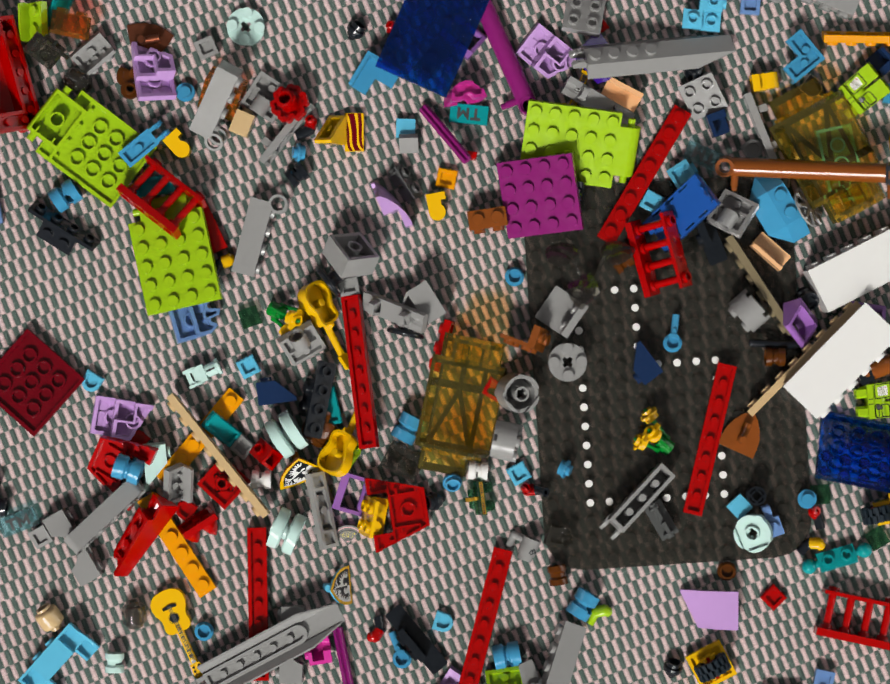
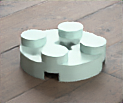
(235, 23)
(758, 523)

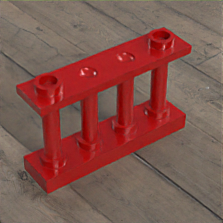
(157, 215)
(642, 257)
(844, 633)

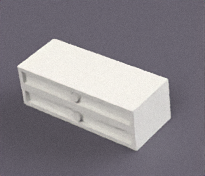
(852, 271)
(841, 362)

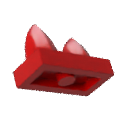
(203, 520)

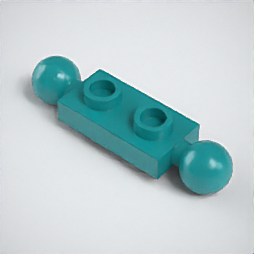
(836, 558)

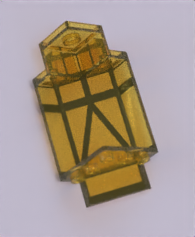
(825, 129)
(455, 414)

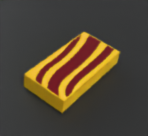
(354, 132)

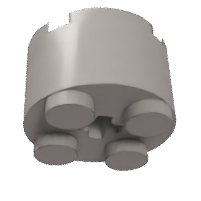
(748, 310)
(556, 362)
(518, 383)
(505, 440)

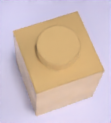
(242, 122)

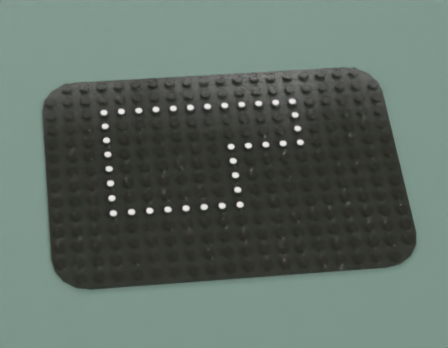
(601, 411)

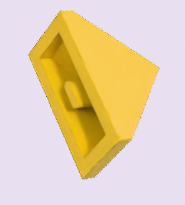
(333, 131)

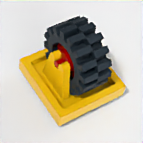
(877, 513)
(711, 664)

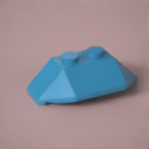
(777, 210)

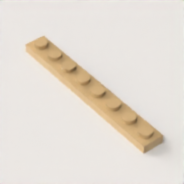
(809, 350)
(212, 449)

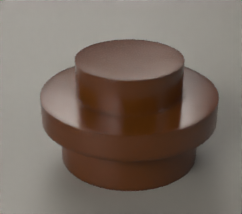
(726, 570)

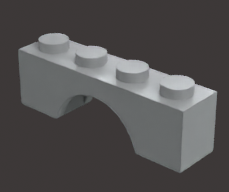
(86, 567)
(292, 671)

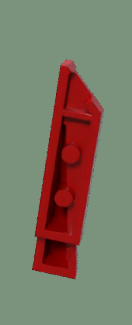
(142, 532)

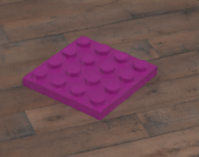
(540, 195)

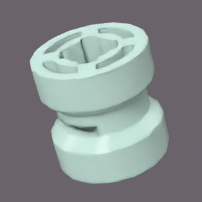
(114, 662)

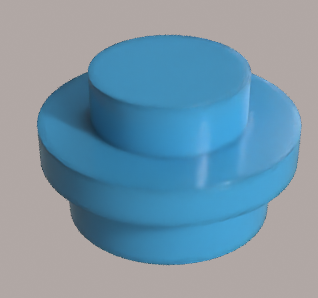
(185, 92)
(299, 152)
(514, 276)
(565, 468)
(452, 482)
(806, 499)
(204, 631)

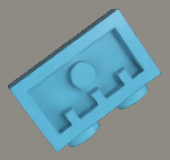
(682, 172)

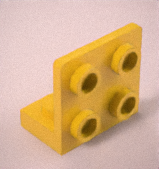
(373, 516)

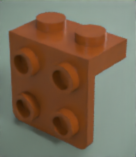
(537, 341)

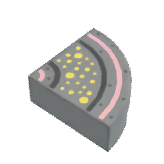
(347, 532)

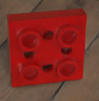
(210, 482)

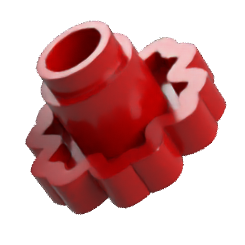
(289, 103)

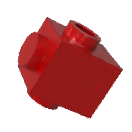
(263, 451)

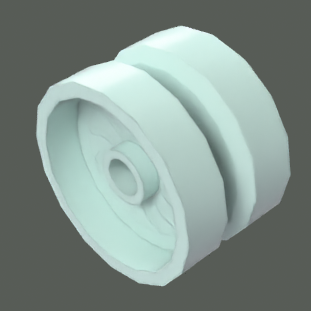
(286, 434)
(285, 530)

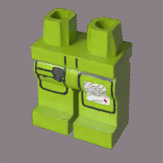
(856, 93)
(874, 400)

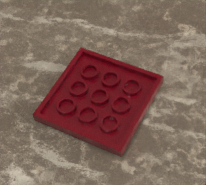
(35, 382)

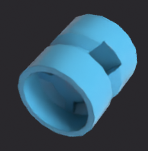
(65, 195)
(407, 428)
(128, 469)
(582, 604)
(506, 655)

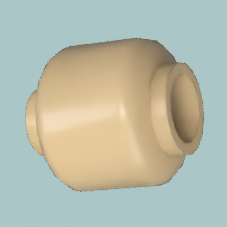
(49, 617)

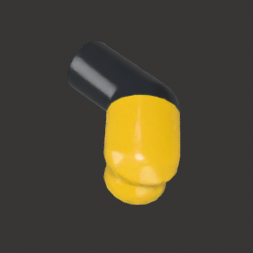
(224, 262)
(811, 543)

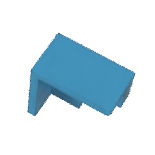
(807, 56)
(367, 73)

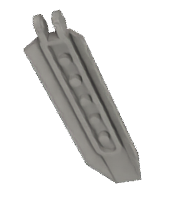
(651, 55)
(272, 647)

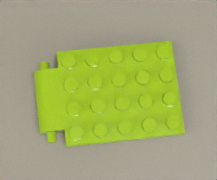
(594, 136)
(85, 143)
(171, 270)

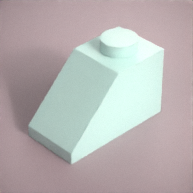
(159, 462)

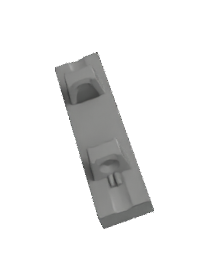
(591, 98)
(754, 113)
(274, 147)
(394, 311)
(321, 510)

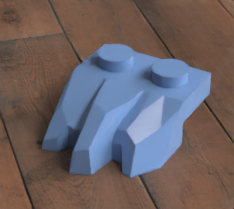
(193, 322)

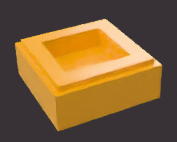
(446, 178)

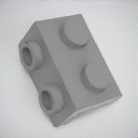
(93, 53)
(178, 483)

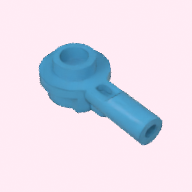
(672, 341)
(401, 657)

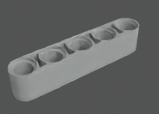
(103, 516)

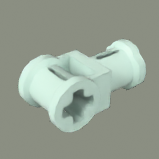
(200, 373)

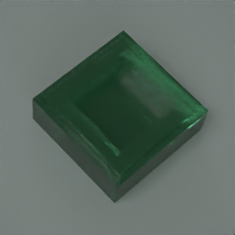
(249, 317)
(822, 493)
(876, 538)

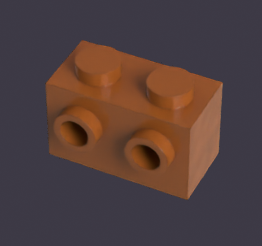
(486, 219)

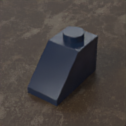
(644, 365)
(273, 392)

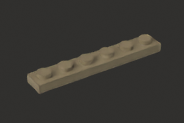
(753, 278)

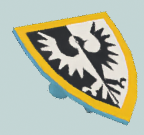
(340, 586)

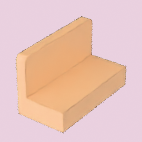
(622, 94)
(770, 251)

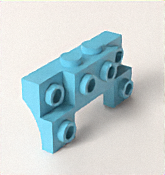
(706, 17)
(57, 653)

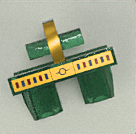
(477, 499)

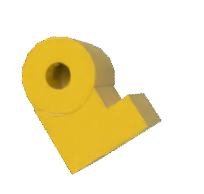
(764, 81)
(176, 145)
(436, 209)

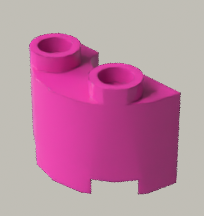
(466, 91)
(321, 653)

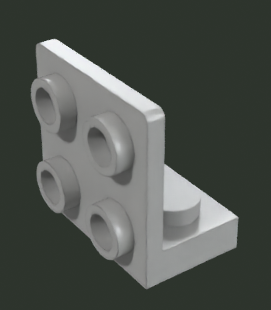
(560, 312)

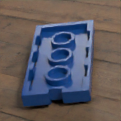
(687, 206)

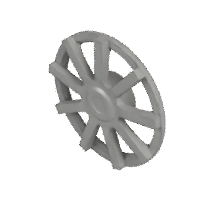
(805, 209)

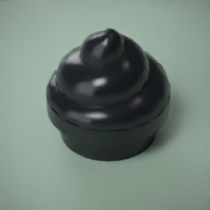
(355, 30)
(692, 74)
(434, 501)
(672, 667)

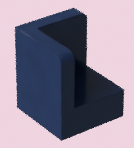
(880, 61)
(717, 123)

